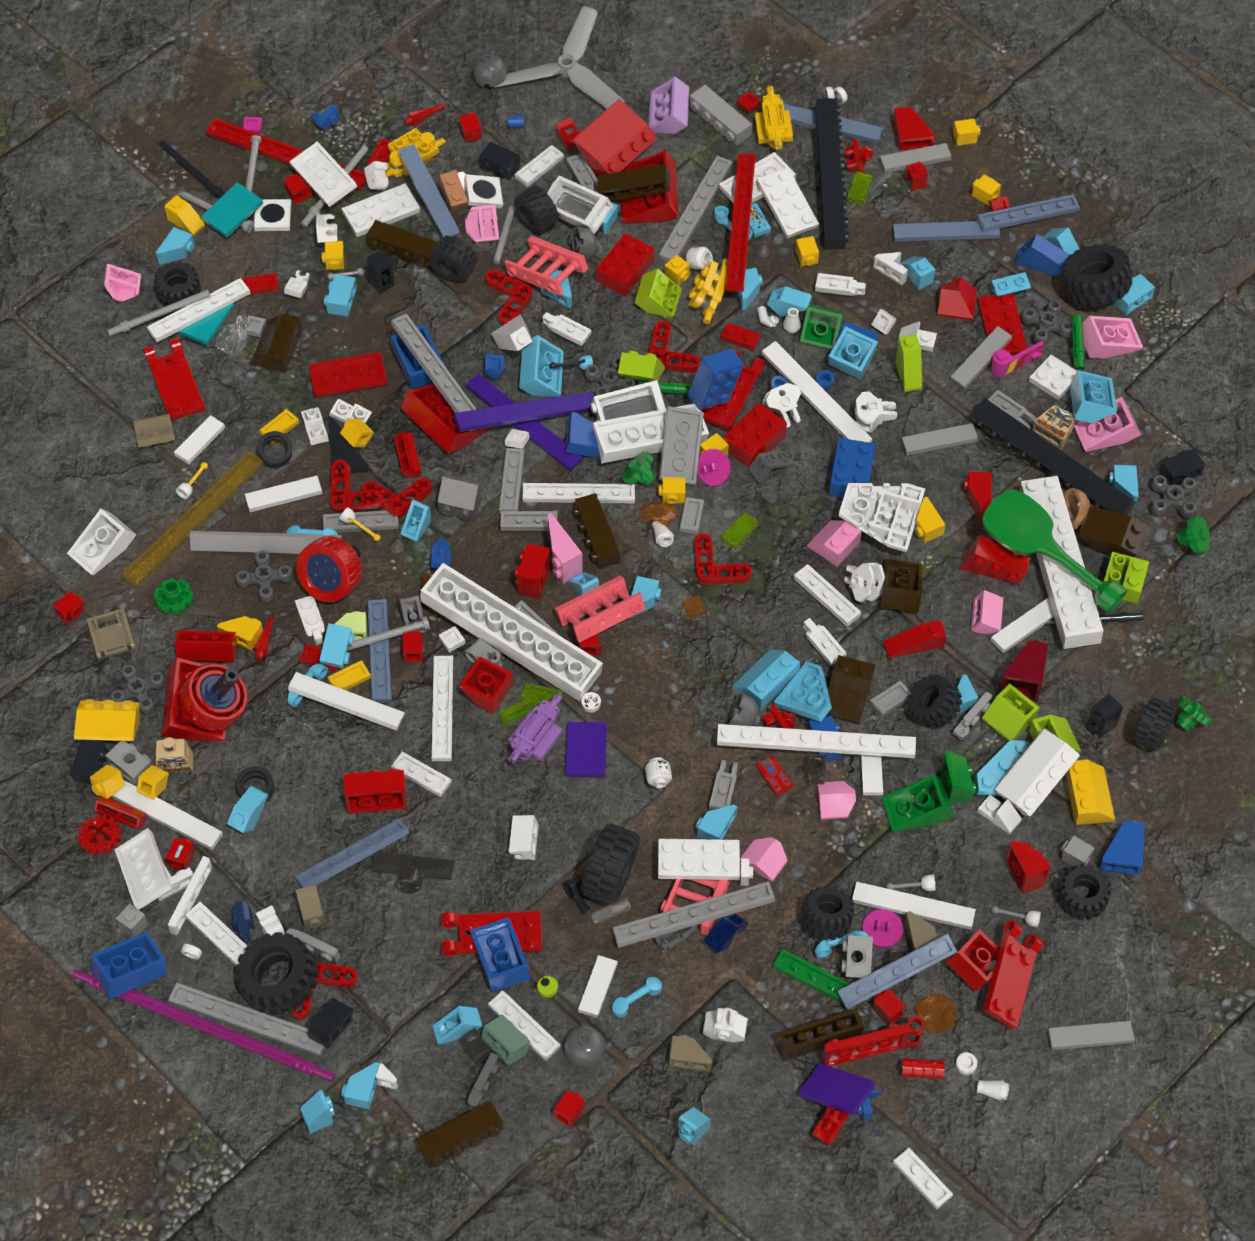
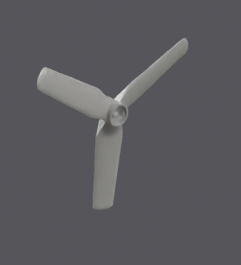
(568, 63)

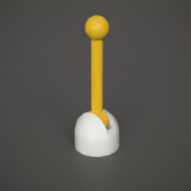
(185, 489)
(348, 517)

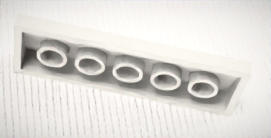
(634, 434)

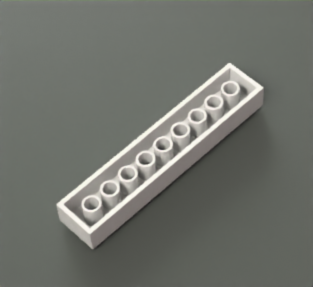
(1069, 596)
(511, 632)

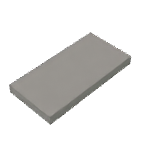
(681, 444)

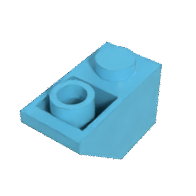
(786, 298)
(318, 1112)
(693, 1126)

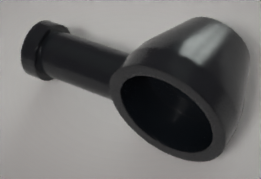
(573, 890)

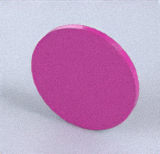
(713, 467)
(884, 928)

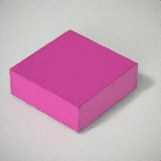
(253, 124)

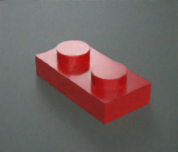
(381, 153)
(740, 336)

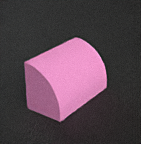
(987, 613)

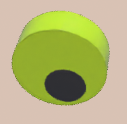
(547, 987)

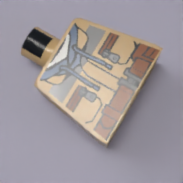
(1055, 425)
(173, 755)

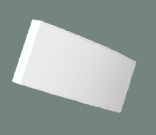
(343, 411)
(314, 426)

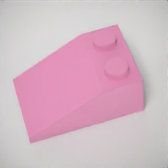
(1109, 336)
(1110, 430)
(564, 552)

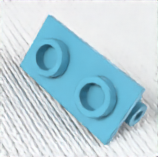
(1010, 284)

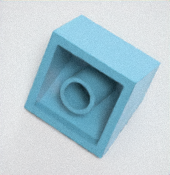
(852, 353)

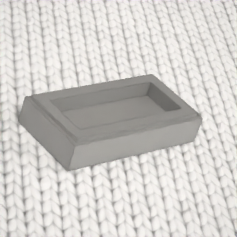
(691, 515)
(890, 698)

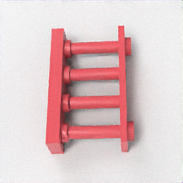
(546, 251)
(595, 599)
(719, 886)

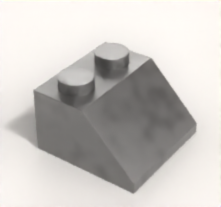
(459, 497)

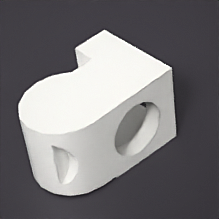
(376, 175)
(269, 921)

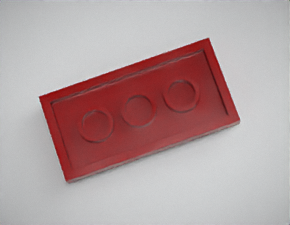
(1003, 312)
(348, 374)

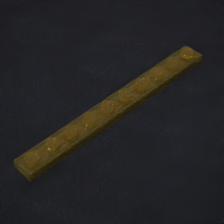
(192, 519)

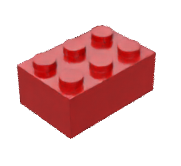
(625, 264)
(755, 434)
(375, 791)

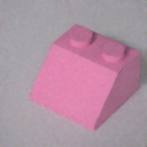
(836, 541)

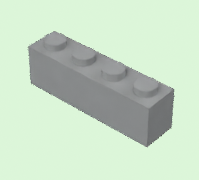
(720, 115)

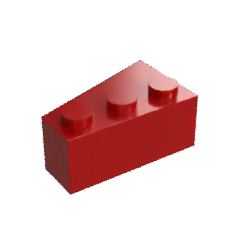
(994, 561)

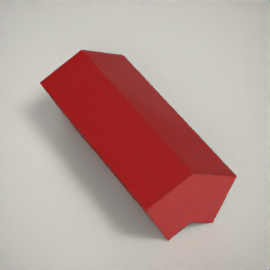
(407, 455)
(121, 810)

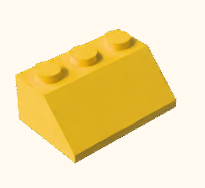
(107, 720)
(1089, 793)

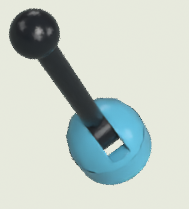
(583, 363)

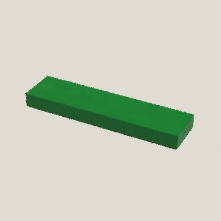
(809, 974)

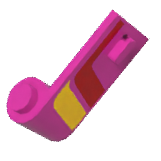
(1004, 363)

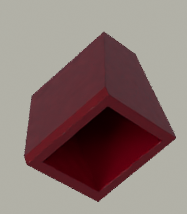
(1027, 670)

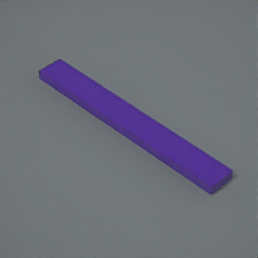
(523, 411)
(537, 432)

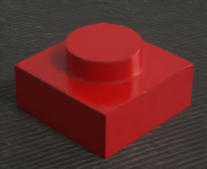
(748, 102)
(999, 203)

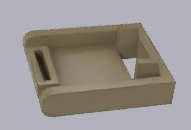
(112, 638)

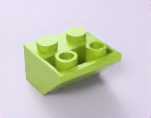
(658, 294)
(640, 367)
(1129, 573)
(1011, 713)
(1058, 727)

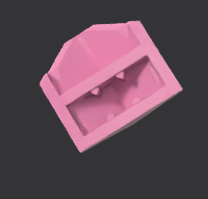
(482, 223)
(121, 283)
(835, 799)
(766, 857)

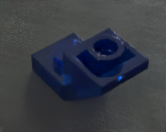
(724, 932)

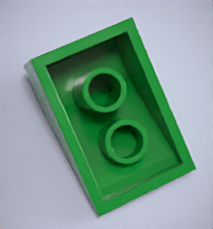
(918, 805)

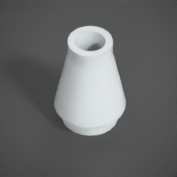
(792, 321)
(663, 535)
(994, 1089)

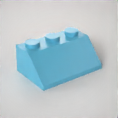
(535, 373)
(1092, 397)
(768, 677)

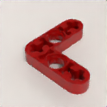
(514, 293)
(662, 352)
(345, 495)
(399, 504)
(714, 570)
(344, 971)

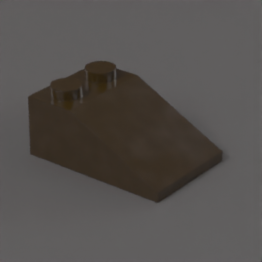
(1113, 531)
(902, 586)
(850, 688)

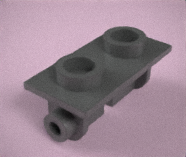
(671, 939)

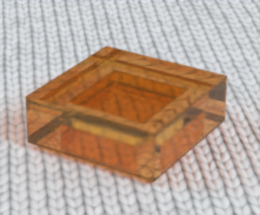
(694, 607)

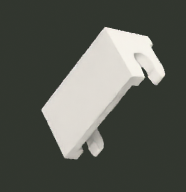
(325, 231)
(524, 837)

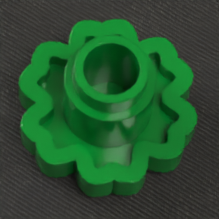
(639, 470)
(1195, 535)
(173, 596)
(1192, 713)

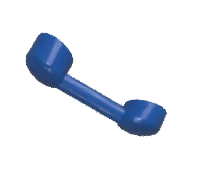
(824, 379)

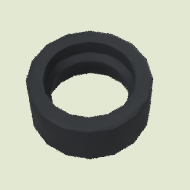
(275, 436)
(255, 772)

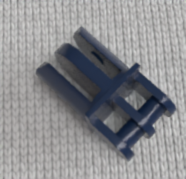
(243, 920)

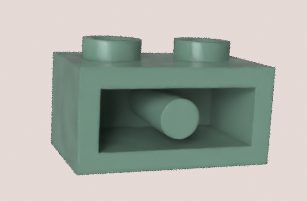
(505, 1039)

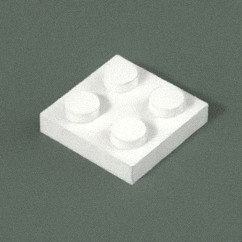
(1053, 377)

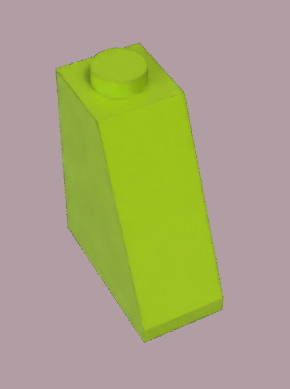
(909, 362)

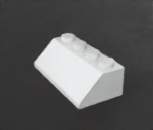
(1036, 772)

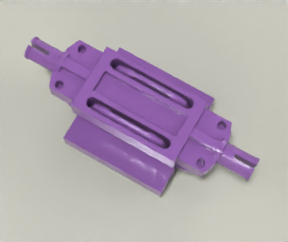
(536, 732)

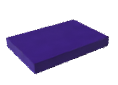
(586, 749)
(837, 1089)

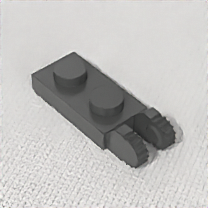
(483, 1083)

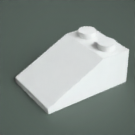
(101, 542)

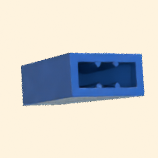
(1041, 256)
(581, 437)
(1126, 850)

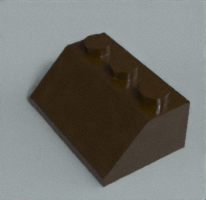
(277, 343)

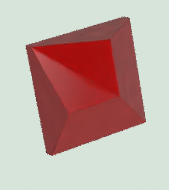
(957, 300)

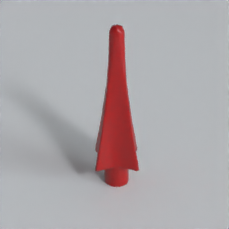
(418, 117)
(263, 643)

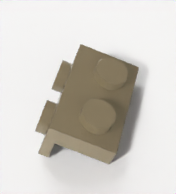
(154, 430)

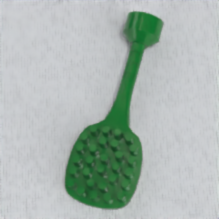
(1027, 529)

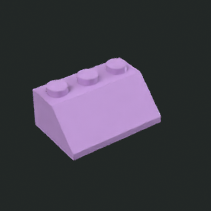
(669, 107)

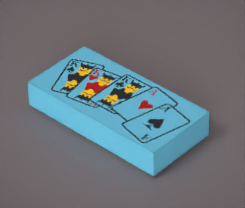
(758, 223)

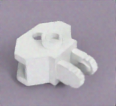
(784, 402)
(872, 411)
(864, 581)
(725, 1025)

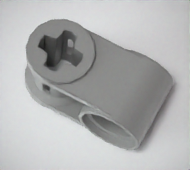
(482, 649)

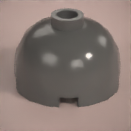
(489, 70)
(583, 242)
(743, 712)
(584, 1047)

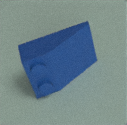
(500, 954)

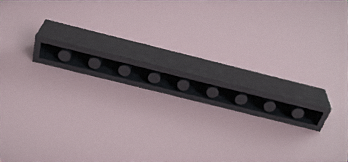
(830, 174)
(1051, 457)

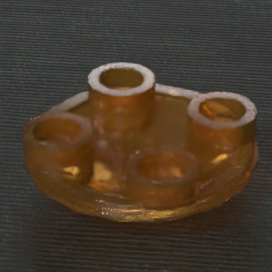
(659, 512)
(937, 1013)

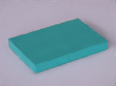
(232, 210)
(206, 328)

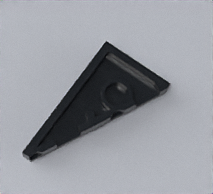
(344, 450)

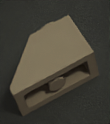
(310, 907)
(919, 931)
(688, 1054)

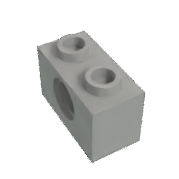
(122, 754)
(863, 967)

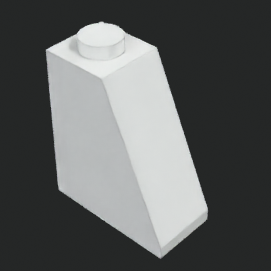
(512, 335)

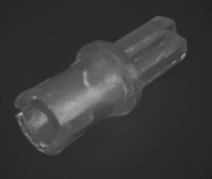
(611, 911)

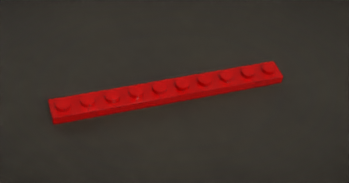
(267, 147)
(740, 222)

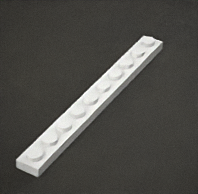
(816, 741)

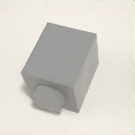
(1077, 852)
(132, 921)

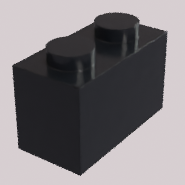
(499, 161)
(379, 272)
(1181, 466)
(1104, 716)
(88, 760)
(330, 1022)

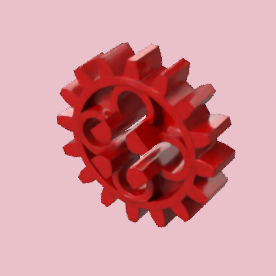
(88, 835)

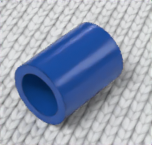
(515, 121)

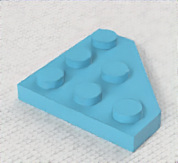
(806, 693)
(998, 767)

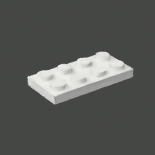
(763, 167)
(323, 174)
(787, 202)
(385, 207)
(699, 859)
(143, 869)

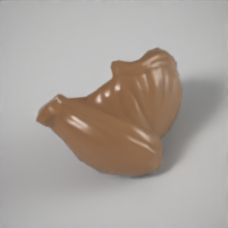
(1077, 506)

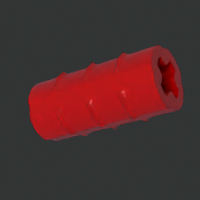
(922, 1068)

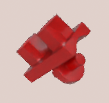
(860, 154)
(781, 720)
(830, 1125)

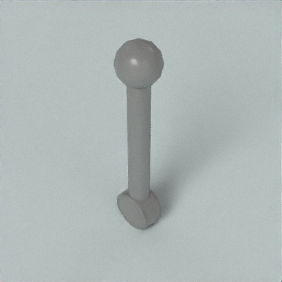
(360, 272)

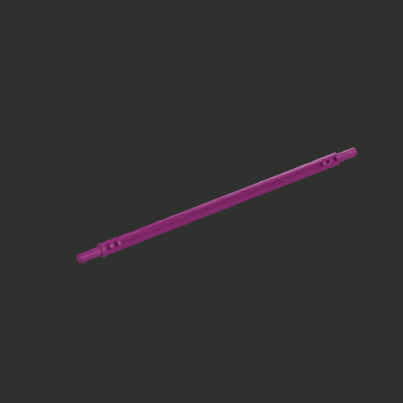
(213, 1029)

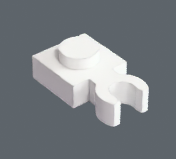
(297, 285)

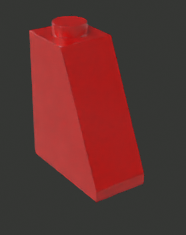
(911, 130)

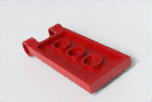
(175, 382)
(726, 414)
(525, 924)
(1011, 975)
(872, 1044)

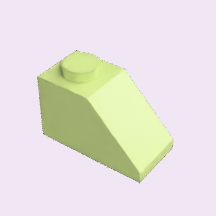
(357, 622)

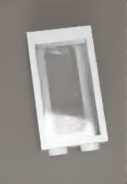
(579, 204)
(628, 402)

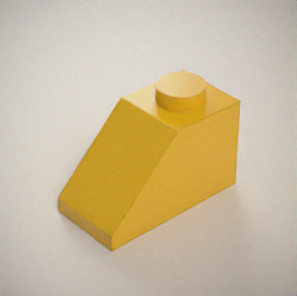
(183, 215)
(928, 522)
(247, 630)

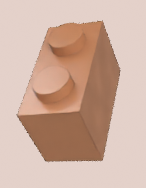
(453, 191)

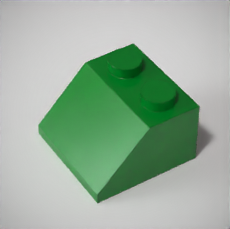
(822, 326)
(957, 778)

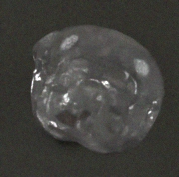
(233, 337)

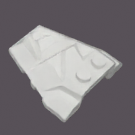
(883, 511)

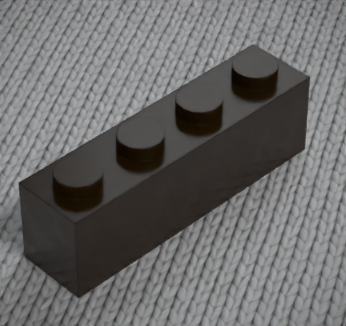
(634, 182)
(400, 243)
(596, 530)
(814, 1035)
(459, 1135)

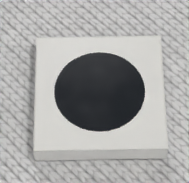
(483, 190)
(273, 215)

